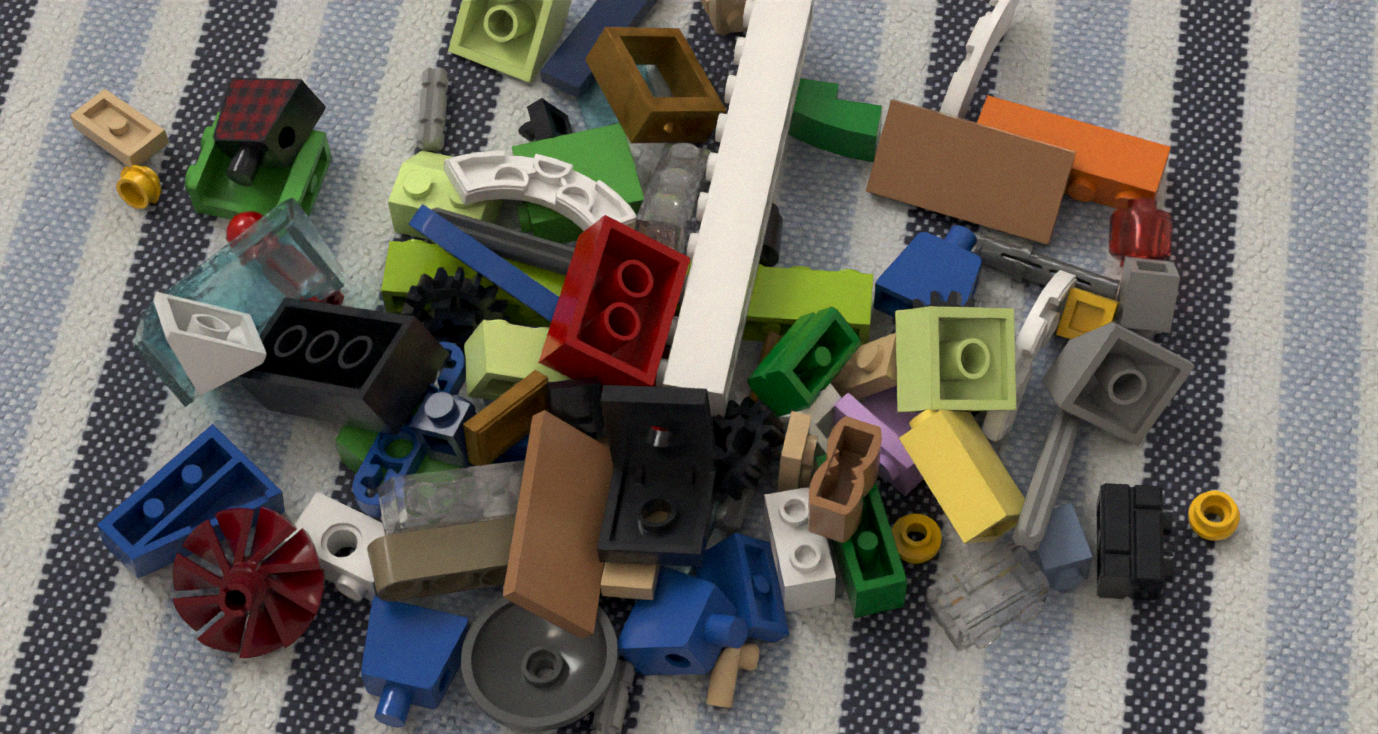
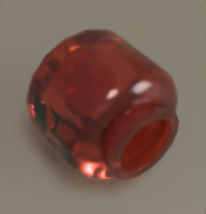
(1140, 231)

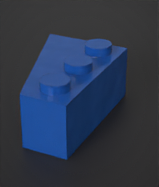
(185, 492)

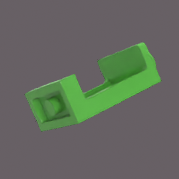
(220, 197)

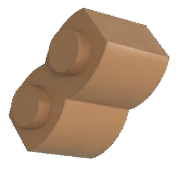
(844, 479)

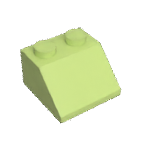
(509, 33)
(426, 183)
(955, 359)

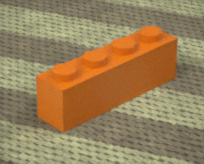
(1107, 162)

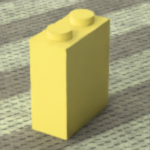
(964, 474)

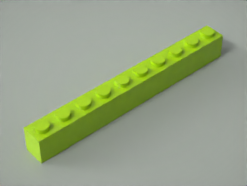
(775, 303)

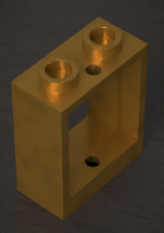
(650, 119)

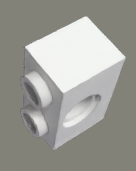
(337, 527)
(799, 556)

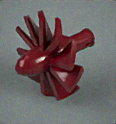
(276, 591)

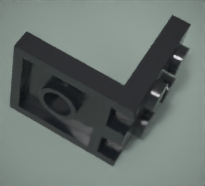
(658, 472)

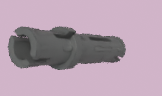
(992, 254)

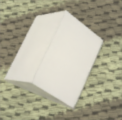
(209, 340)

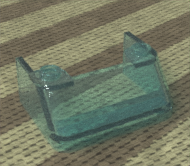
(251, 275)

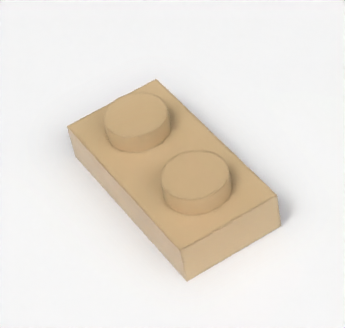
(119, 128)
(869, 369)
(797, 454)

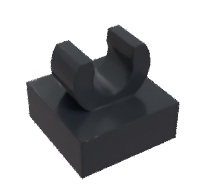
(545, 122)
(577, 403)

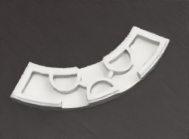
(979, 49)
(538, 181)
(1035, 333)

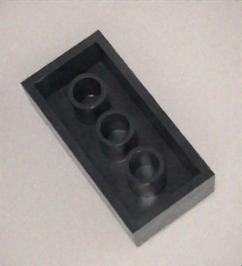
(344, 365)

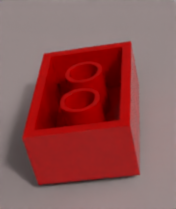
(615, 306)

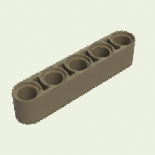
(441, 559)

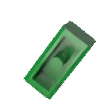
(804, 361)

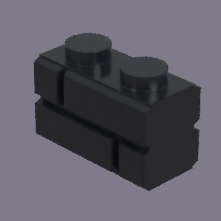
(1131, 542)

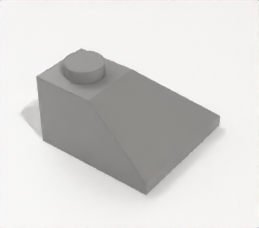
(1116, 380)

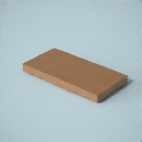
(971, 171)
(559, 525)

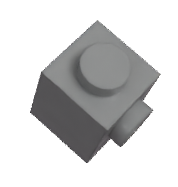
(1147, 295)

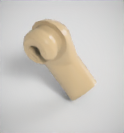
(725, 672)

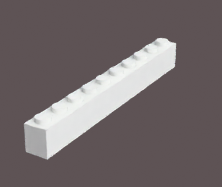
(739, 199)

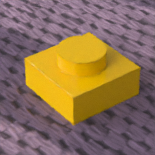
(1085, 312)

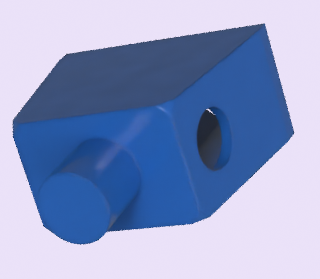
(930, 266)
(680, 627)
(410, 657)

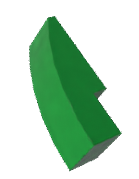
(835, 124)

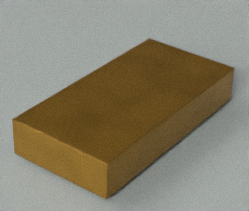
(505, 420)

